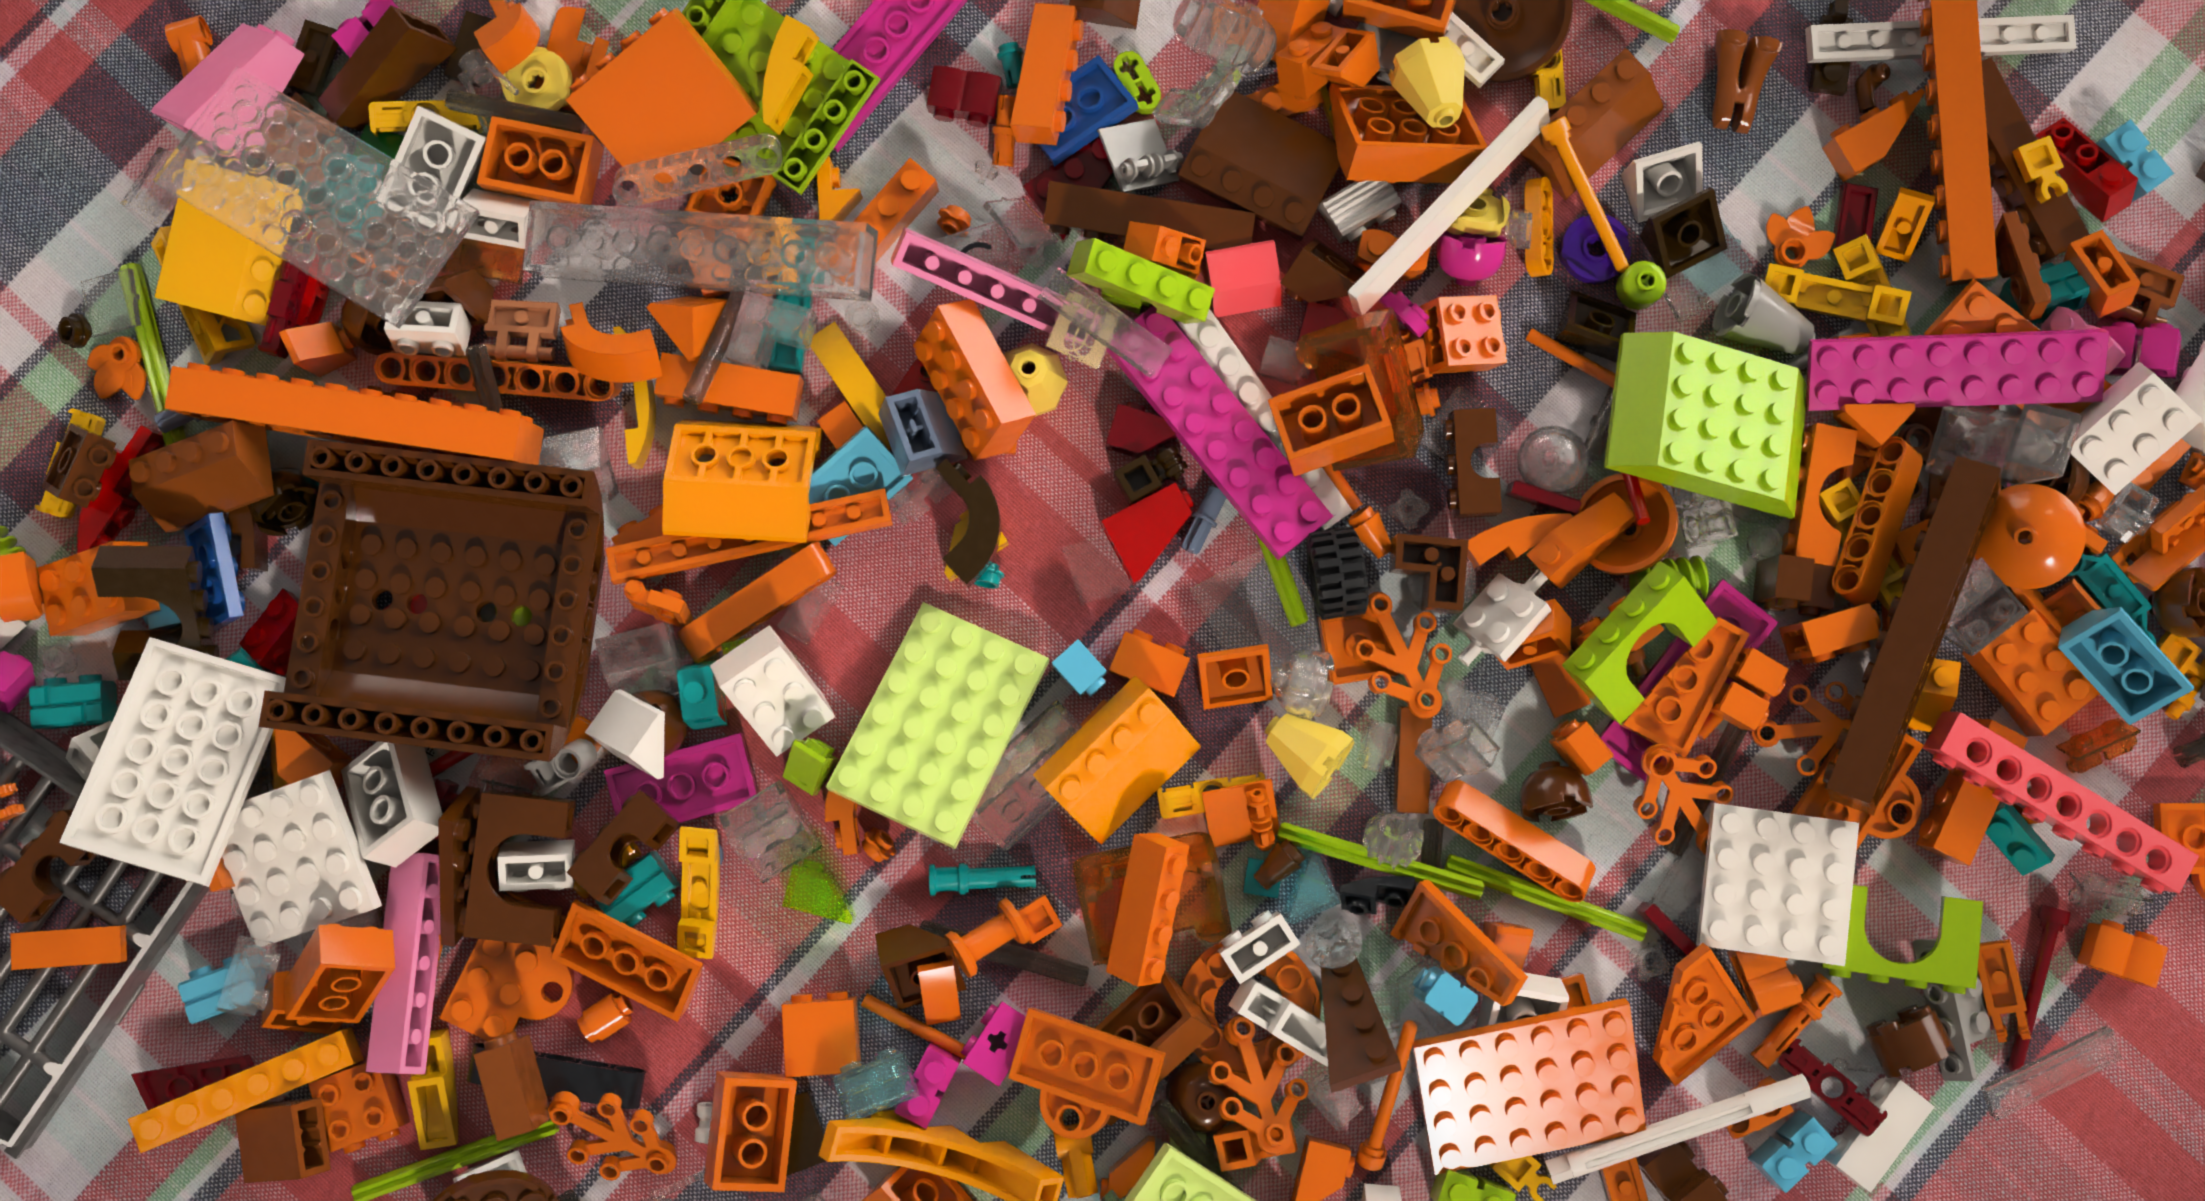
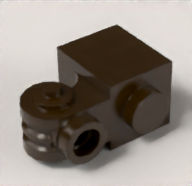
(1145, 477)

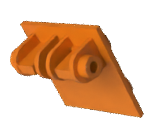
(1242, 814)

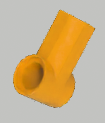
(1077, 1164)

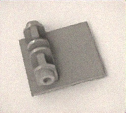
(1140, 155)

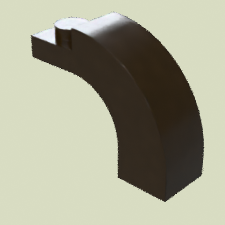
(980, 543)

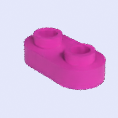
(1406, 312)

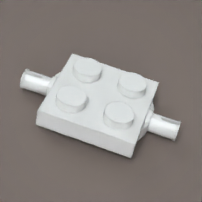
(1502, 617)

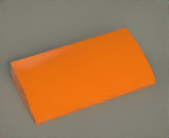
(627, 961)

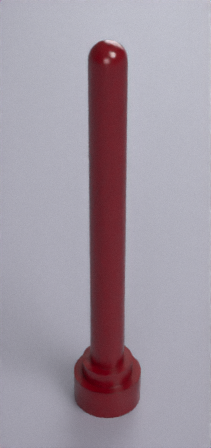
(2052, 921)

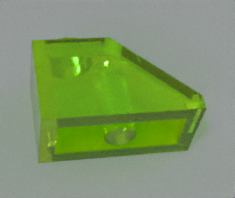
(817, 893)

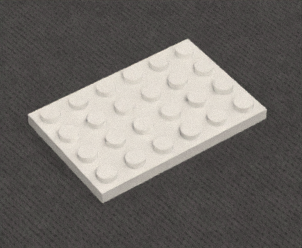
(175, 763)

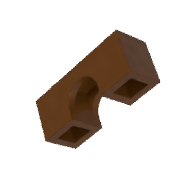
(1470, 492)
(600, 865)
(27, 885)

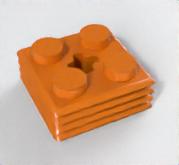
(751, 193)

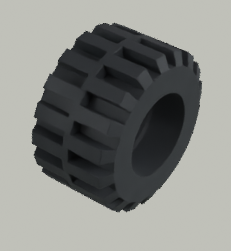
(1337, 573)

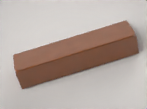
(1411, 775)

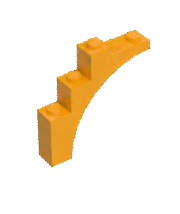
(944, 1152)

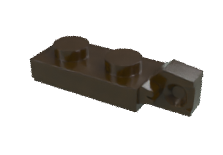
(1832, 76)

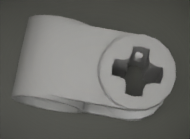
(562, 767)

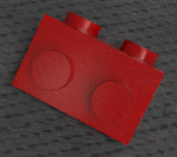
(272, 634)

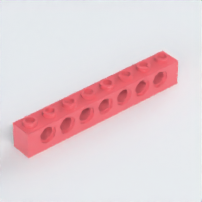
(2168, 860)

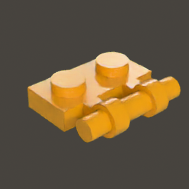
(2183, 654)

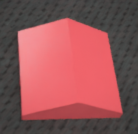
(1244, 278)

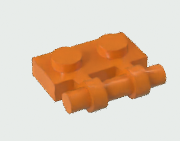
(663, 605)

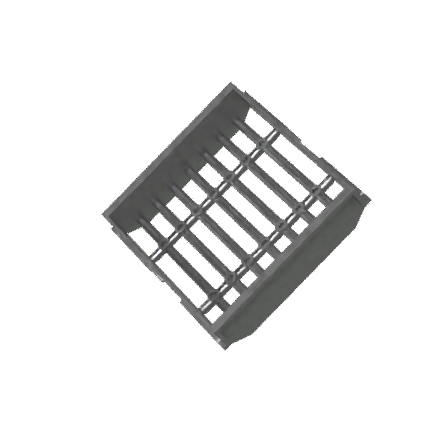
(49, 760)

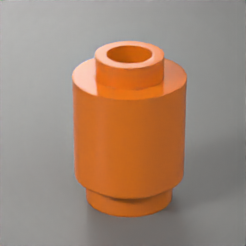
(605, 1017)

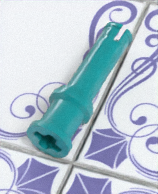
(964, 878)

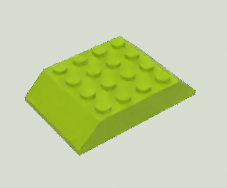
(1707, 420)

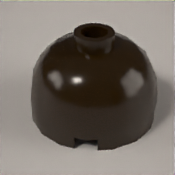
(290, 506)

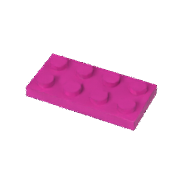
(695, 779)

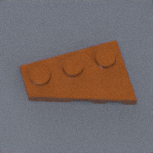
(2021, 266)

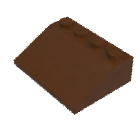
(1262, 164)

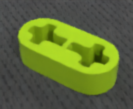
(1143, 79)

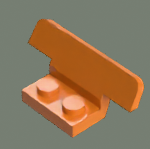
(578, 55)

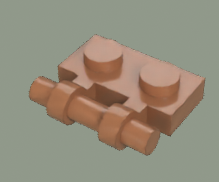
(522, 320)

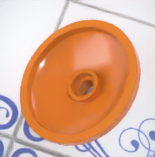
(2056, 532)
(1650, 542)

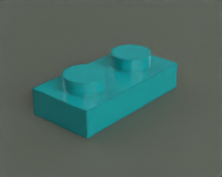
(2018, 840)

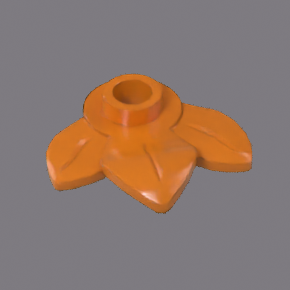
(1798, 235)
(116, 370)

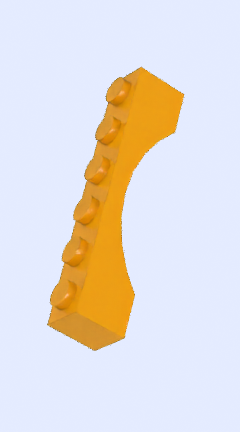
(245, 1089)

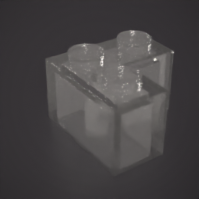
(764, 322)

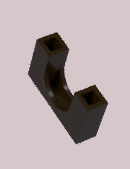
(163, 575)

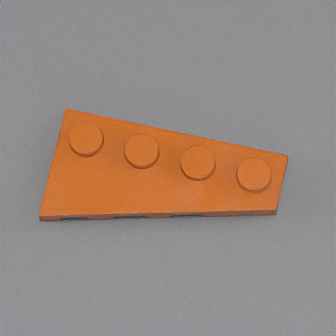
(1688, 690)

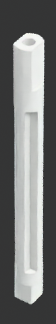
(1679, 1128)

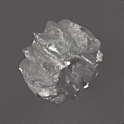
(1393, 838)

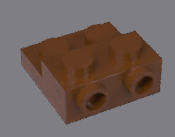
(79, 466)

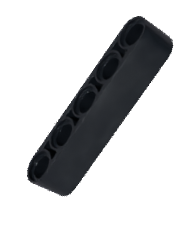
(582, 1077)

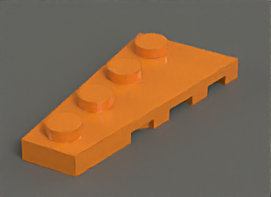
(1447, 935)

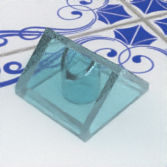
(1310, 891)

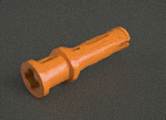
(1813, 1002)

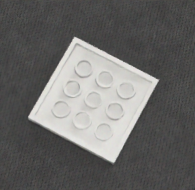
(297, 861)
(1778, 884)

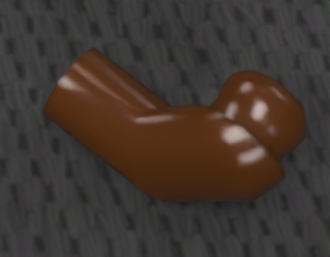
(1868, 82)

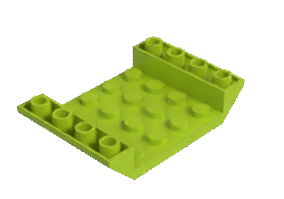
(742, 39)

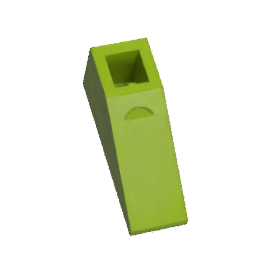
(810, 764)

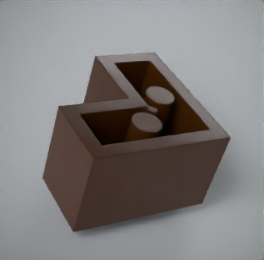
(1439, 562)
(1794, 583)
(1678, 1178)

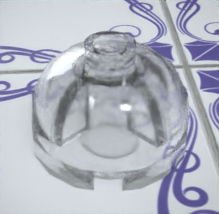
(1568, 455)
(1303, 683)

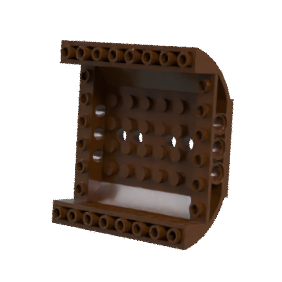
(462, 539)

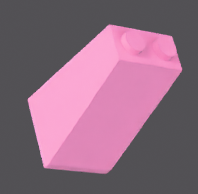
(255, 50)

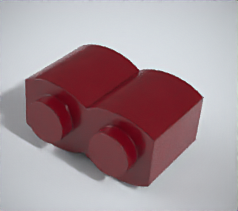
(964, 95)

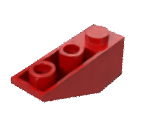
(2090, 172)

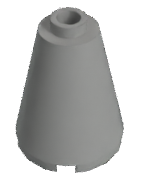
(1761, 318)

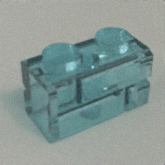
(875, 1085)

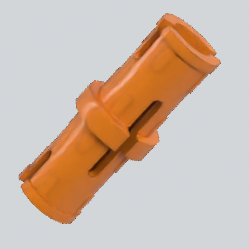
(1004, 138)

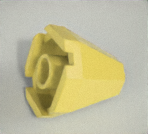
(1431, 79)
(1047, 379)
(1308, 750)

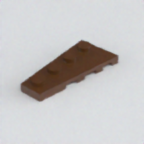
(454, 834)
(1354, 1029)

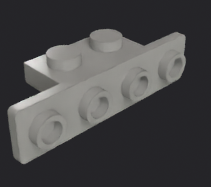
(1962, 1017)

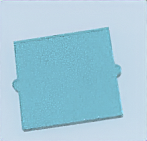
(1720, 268)

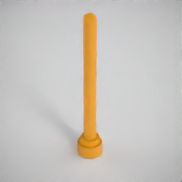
(1558, 134)

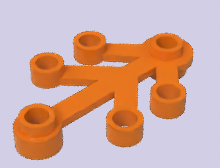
(1404, 660)
(1828, 727)
(1678, 793)
(1259, 1090)
(653, 1154)

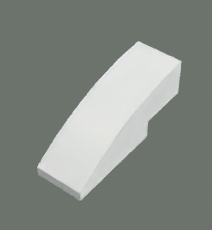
(1281, 1018)

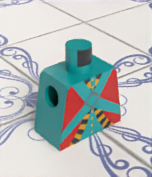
(701, 697)

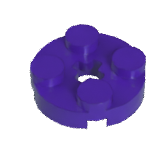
(1575, 253)

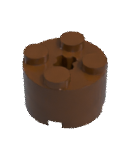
(1910, 1041)

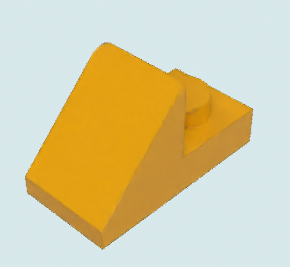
(833, 203)
(1904, 224)

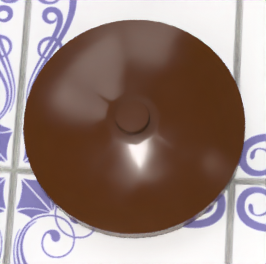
(1519, 30)

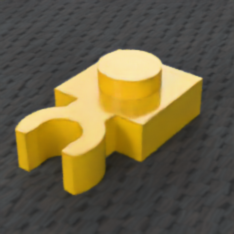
(2039, 163)
(1521, 1172)

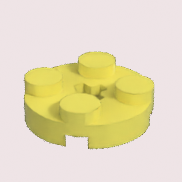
(556, 78)
(1484, 216)

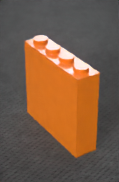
(661, 95)

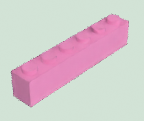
(972, 279)
(406, 1001)

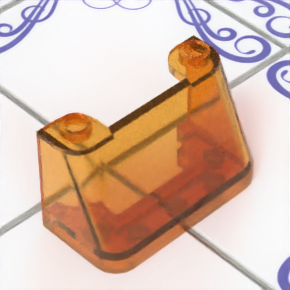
(1377, 342)
(1201, 901)

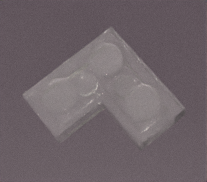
(1200, 105)

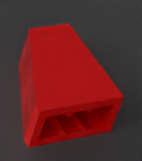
(1147, 528)

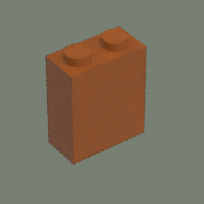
(512, 1085)
(282, 1140)

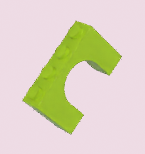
(1602, 658)
(1949, 962)

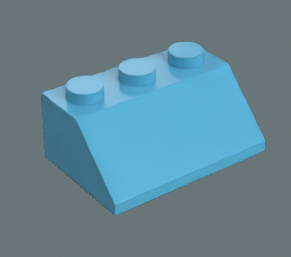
(2122, 663)

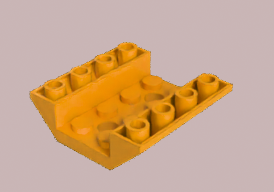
(738, 490)

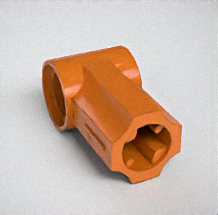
(190, 41)

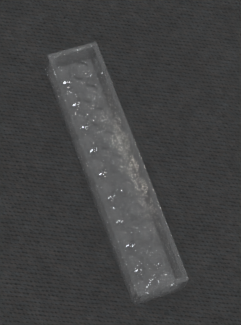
(701, 250)

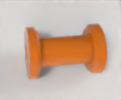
(988, 937)

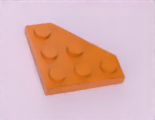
(1698, 1016)

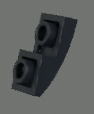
(1365, 894)

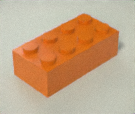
(973, 379)

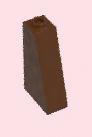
(385, 66)

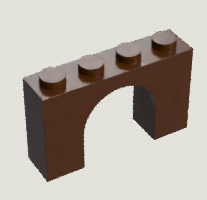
(495, 913)

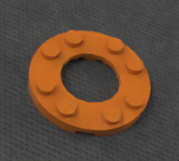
(1211, 972)

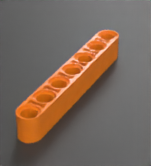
(515, 371)

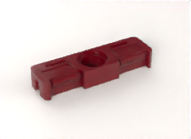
(283, 309)
(1849, 1105)

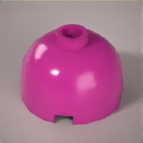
(1470, 256)

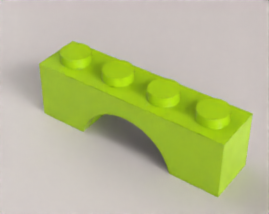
(1122, 271)

